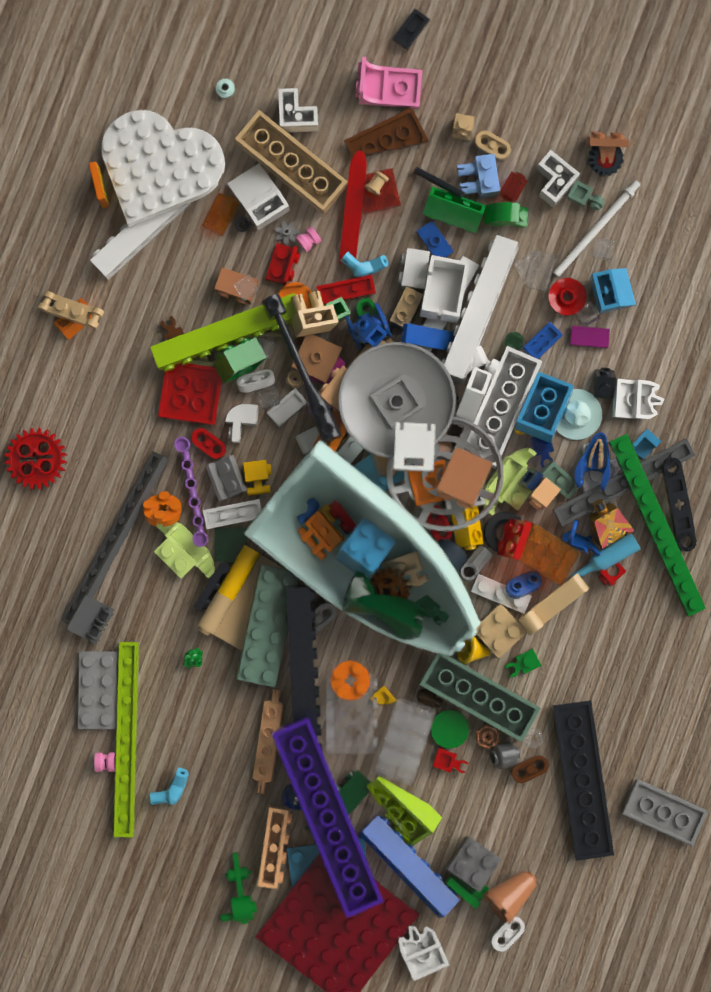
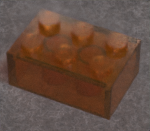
(548, 555)

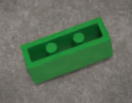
(454, 210)

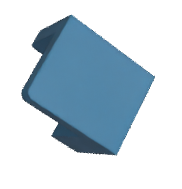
(645, 443)

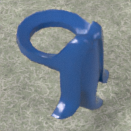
(578, 541)

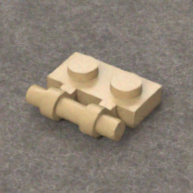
(408, 564)

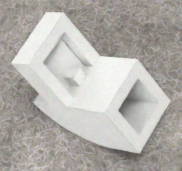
(241, 415)

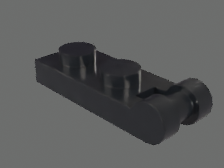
(212, 586)

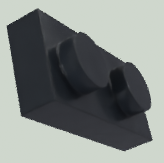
(411, 29)

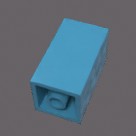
(365, 548)

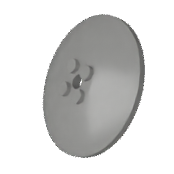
(392, 372)

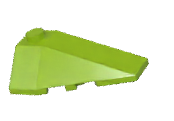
(409, 814)

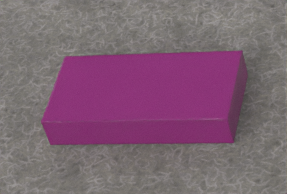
(589, 337)

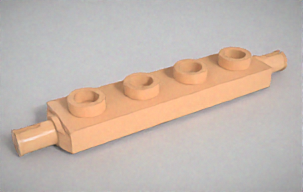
(266, 748)

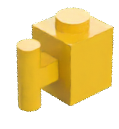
(257, 472)

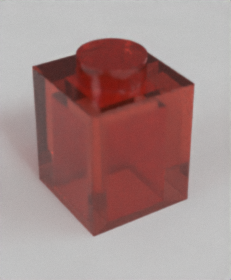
(513, 187)

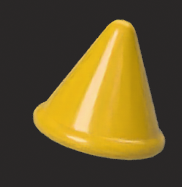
(472, 651)

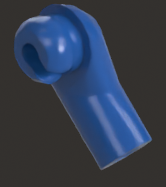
(313, 507)

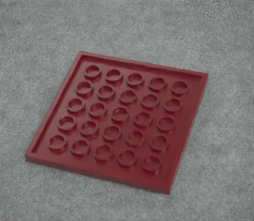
(325, 944)

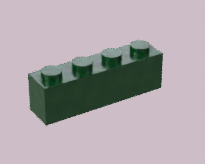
(352, 791)

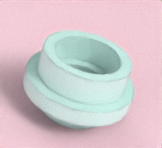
(228, 93)

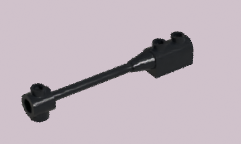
(316, 404)

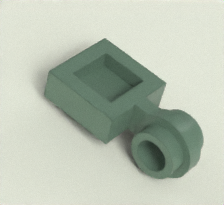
(581, 193)

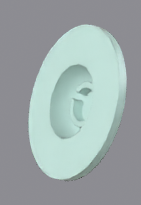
(581, 416)

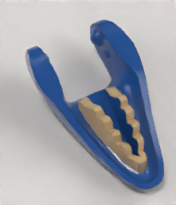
(595, 459)

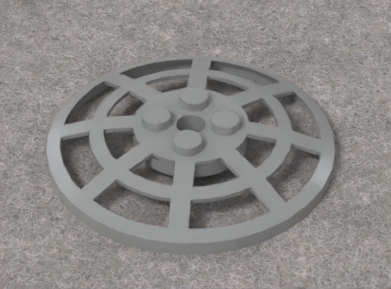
(438, 456)

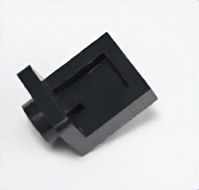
(604, 383)

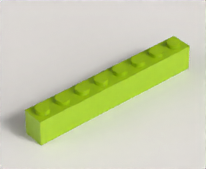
(217, 336)

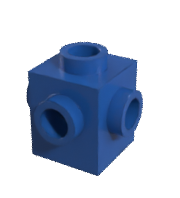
(369, 330)

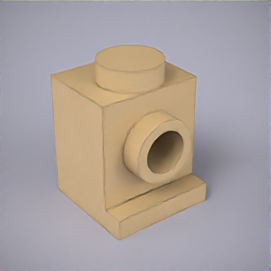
(463, 127)

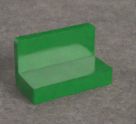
(466, 891)

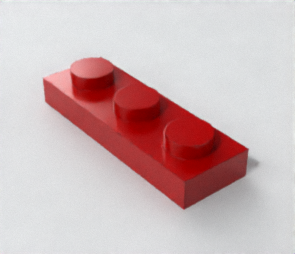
(347, 289)

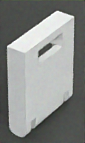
(414, 442)

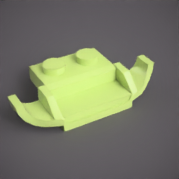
(514, 470)
(181, 553)

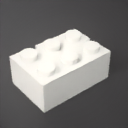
(444, 289)

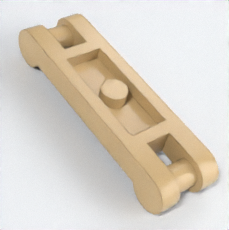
(71, 310)

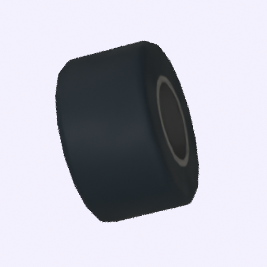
(453, 552)

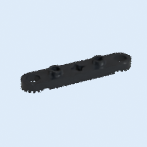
(676, 489)

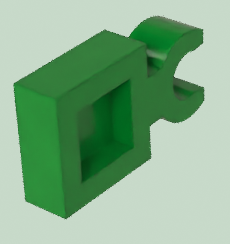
(526, 662)

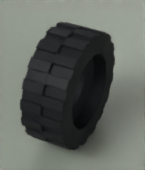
(491, 526)

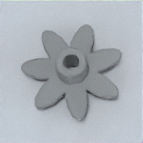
(290, 235)

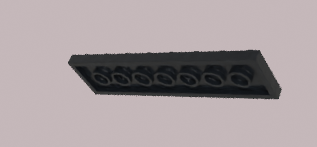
(583, 780)

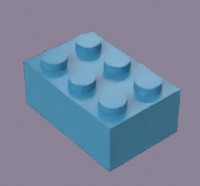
(544, 407)

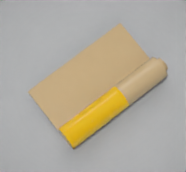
(231, 604)

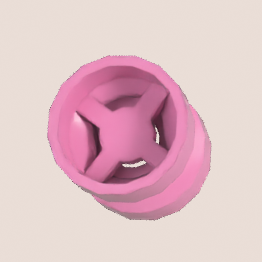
(307, 240)
(105, 762)

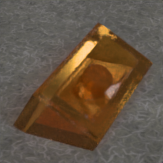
(221, 214)

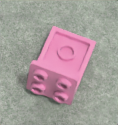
(388, 85)

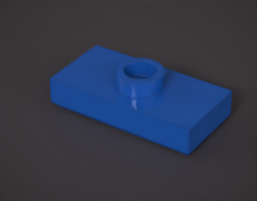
(434, 240)
(542, 341)

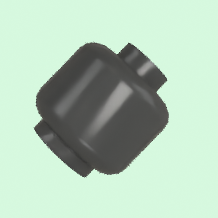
(504, 755)

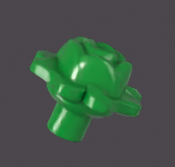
(193, 658)

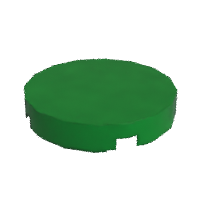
(450, 729)

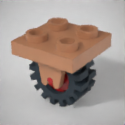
(606, 153)

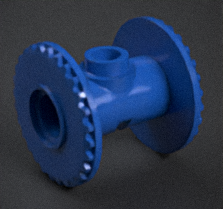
(380, 316)

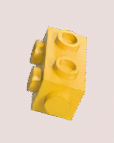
(471, 535)

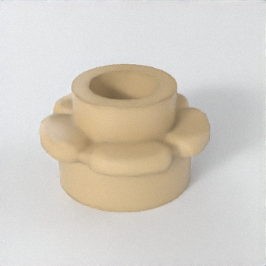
(294, 384)

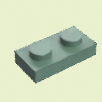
(560, 479)

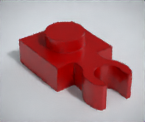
(446, 761)

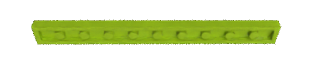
(126, 739)

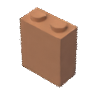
(464, 478)

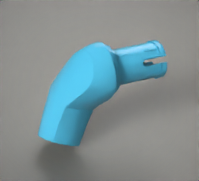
(364, 268)
(175, 790)

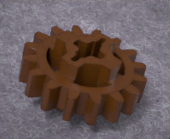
(385, 578)

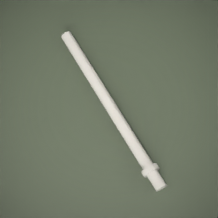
(628, 192)

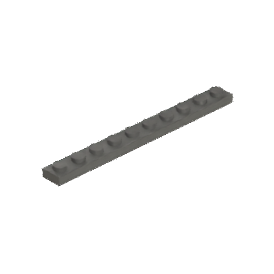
(118, 532)

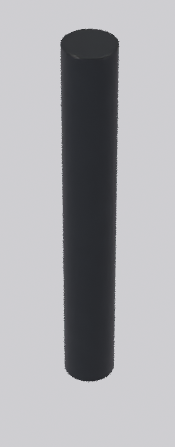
(439, 182)

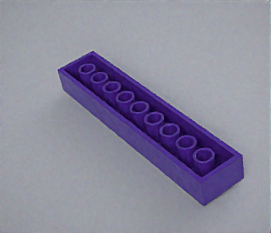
(326, 816)

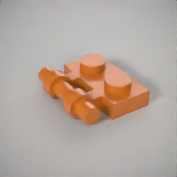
(324, 531)

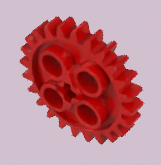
(34, 441)

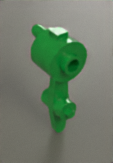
(242, 906)

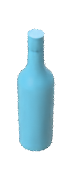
(611, 555)

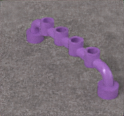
(200, 538)

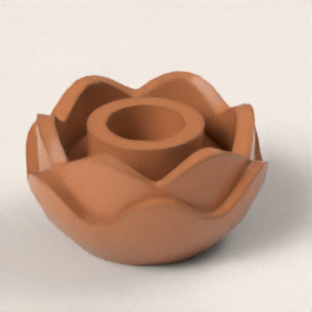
(487, 743)

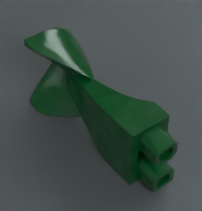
(395, 611)

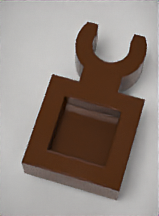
(172, 331)

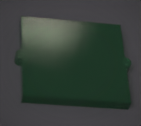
(229, 543)

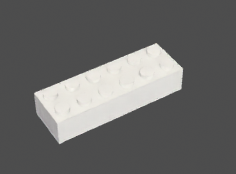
(504, 400)

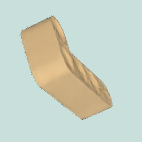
(553, 604)

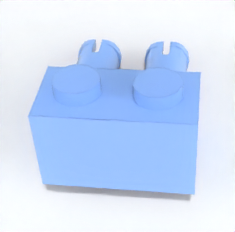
(486, 173)

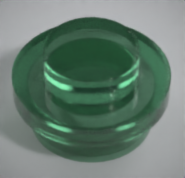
(514, 340)

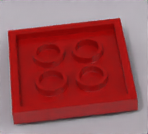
(191, 394)

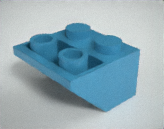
(612, 290)

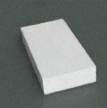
(287, 408)

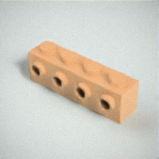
(273, 847)

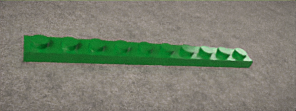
(657, 525)

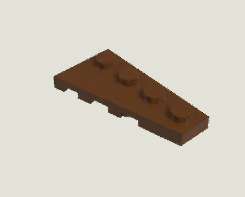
(392, 134)

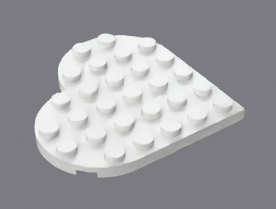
(159, 166)

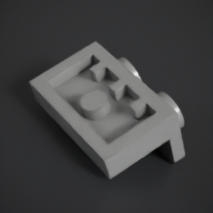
(226, 478)

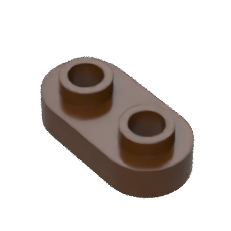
(529, 768)

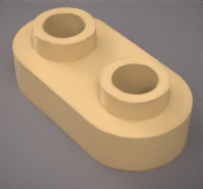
(494, 143)

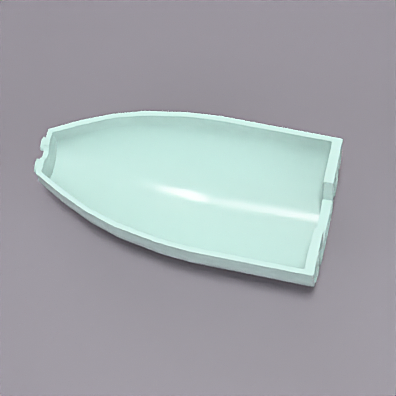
(330, 478)

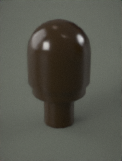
(428, 698)

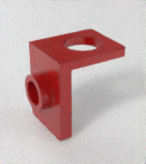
(610, 580)

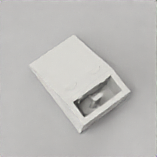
(259, 196)

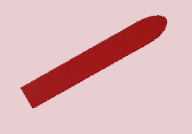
(353, 205)

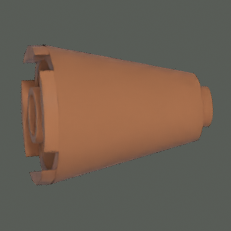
(510, 895)

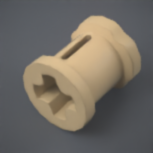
(376, 183)

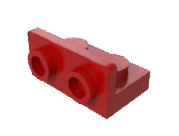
(282, 264)

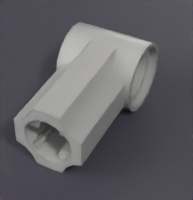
(475, 562)

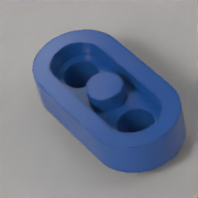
(525, 585)

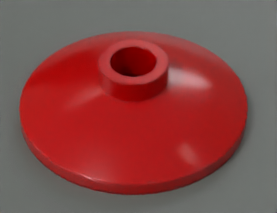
(574, 290)

